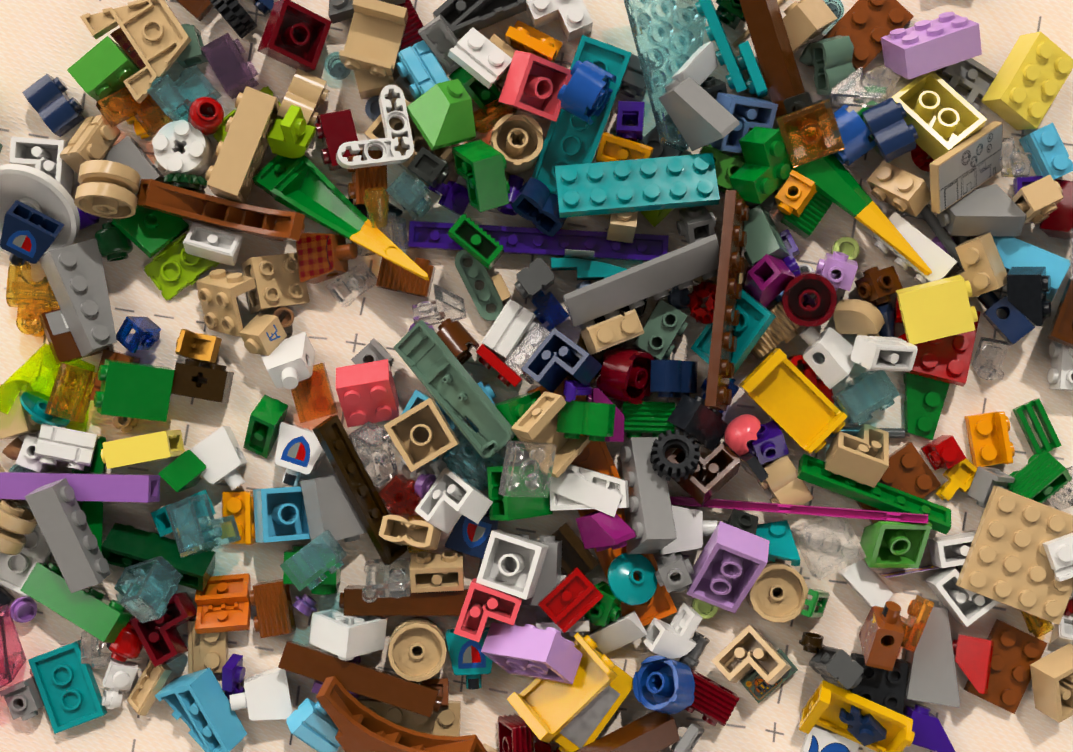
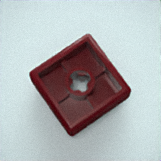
(515, 734)

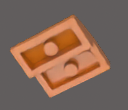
(224, 604)

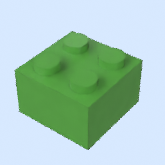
(103, 69)

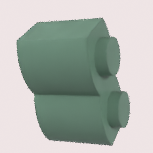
(831, 62)

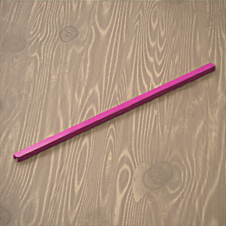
(803, 509)

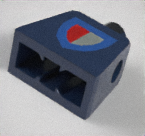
(27, 233)
(1015, 324)
(471, 537)

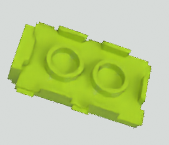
(175, 269)

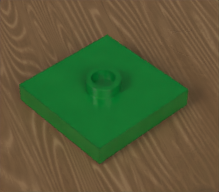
(151, 229)

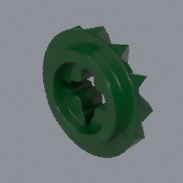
(186, 181)

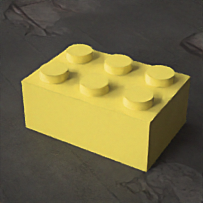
(1028, 81)
(938, 114)

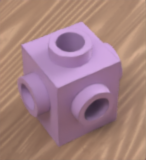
(847, 269)

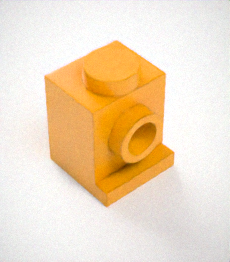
(795, 204)

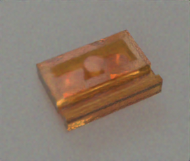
(71, 393)
(314, 396)

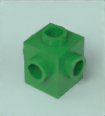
(607, 609)

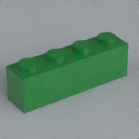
(83, 608)

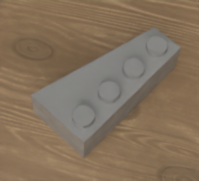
(82, 294)
(649, 499)

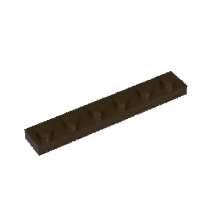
(357, 485)

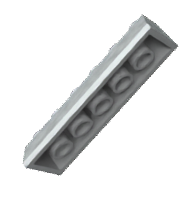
(643, 281)

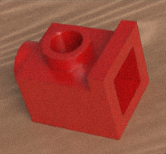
(943, 452)

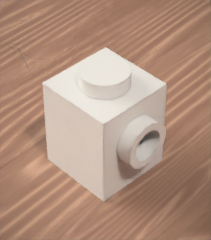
(26, 455)

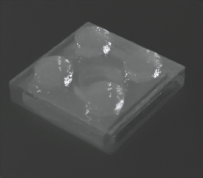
(527, 469)

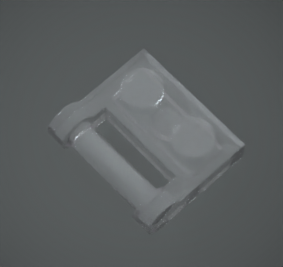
(395, 580)

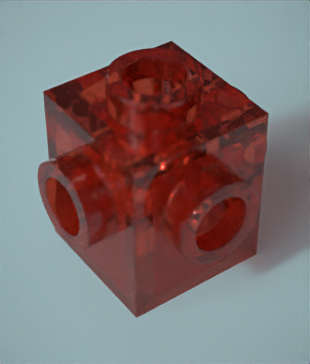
(400, 496)

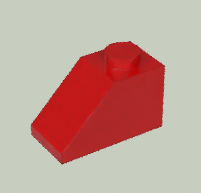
(974, 659)

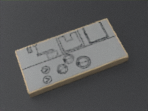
(965, 167)

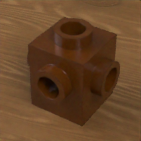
(878, 285)

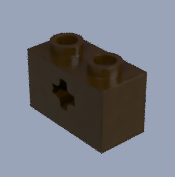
(187, 377)

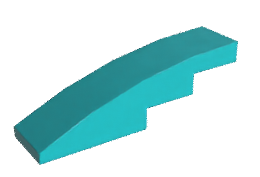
(585, 268)

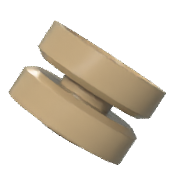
(107, 189)
(14, 524)
(787, 602)
(401, 651)

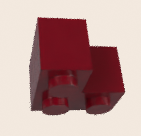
(161, 635)

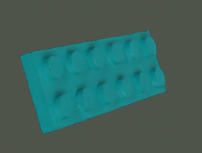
(570, 138)
(636, 185)

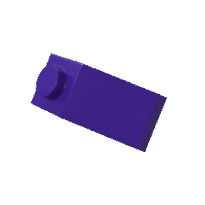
(927, 729)

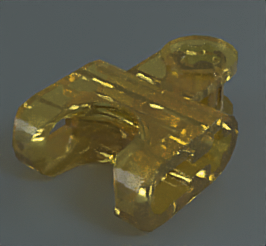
(29, 297)

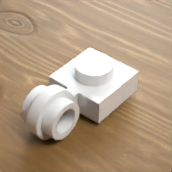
(118, 676)

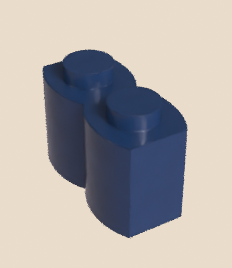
(54, 105)
(890, 129)
(539, 206)
(673, 378)

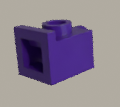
(630, 113)

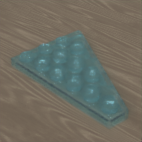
(664, 38)

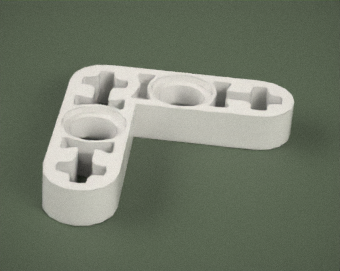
(386, 144)

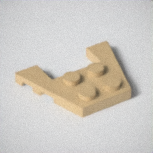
(151, 31)

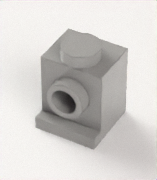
(373, 349)
(984, 481)
(29, 693)

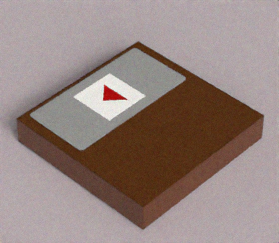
(60, 337)

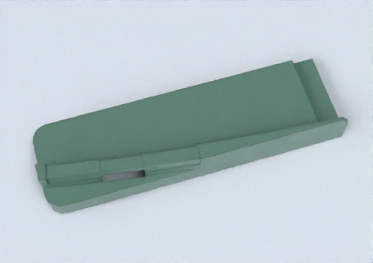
(454, 389)

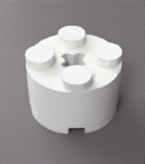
(169, 144)

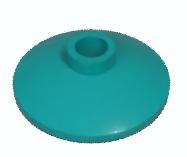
(36, 408)
(624, 585)

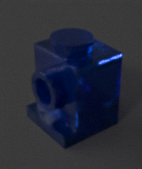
(549, 310)
(145, 336)

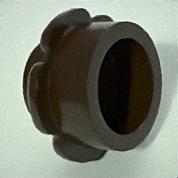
(812, 642)

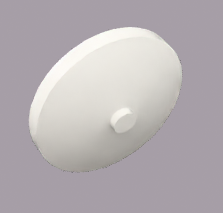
(41, 193)

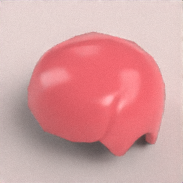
(740, 431)

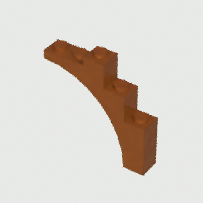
(223, 213)
(368, 732)

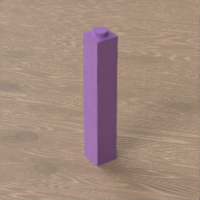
(85, 486)

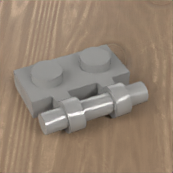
(970, 76)

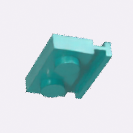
(748, 62)

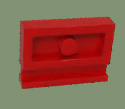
(490, 360)
(570, 599)

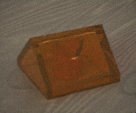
(810, 133)

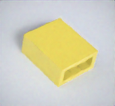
(936, 309)
(142, 449)

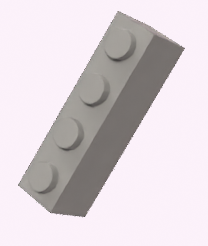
(68, 535)

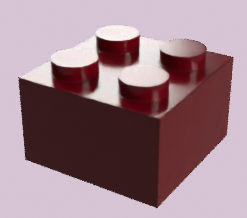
(294, 35)

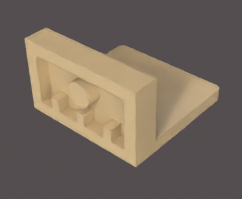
(275, 282)

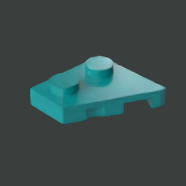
(781, 541)

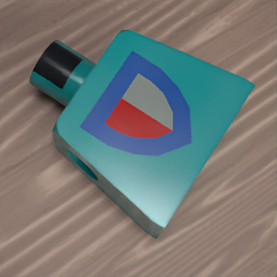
(468, 658)

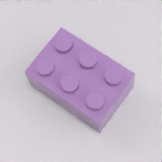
(931, 45)
(728, 567)
(532, 652)

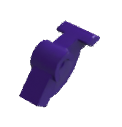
(575, 388)

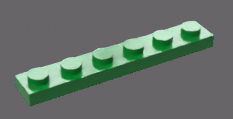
(881, 497)

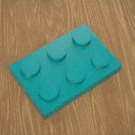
(752, 324)
(67, 687)

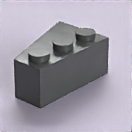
(465, 14)

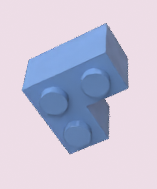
(749, 113)

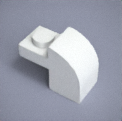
(675, 638)

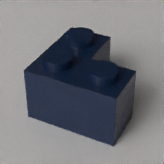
(558, 358)

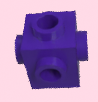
(769, 443)

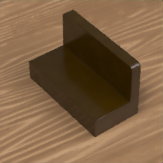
(574, 552)

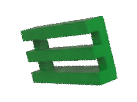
(1054, 441)
(812, 603)

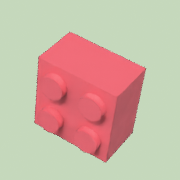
(534, 85)
(367, 393)

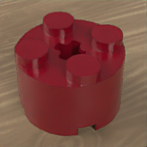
(808, 314)
(625, 375)

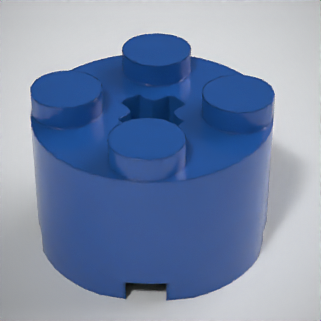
(586, 91)
(853, 134)
(664, 685)

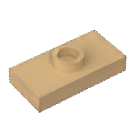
(147, 686)

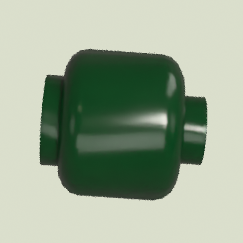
(113, 243)

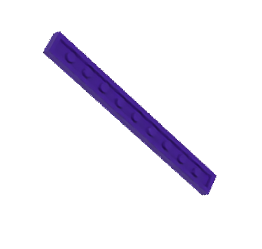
(534, 242)

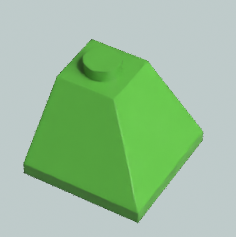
(444, 115)
(895, 544)

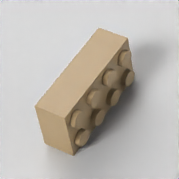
(243, 146)

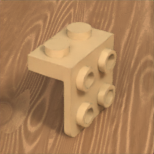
(219, 300)

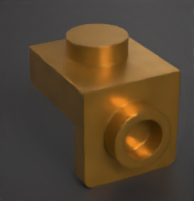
(198, 346)

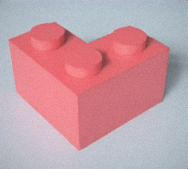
(481, 604)

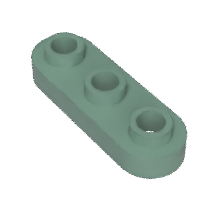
(483, 297)

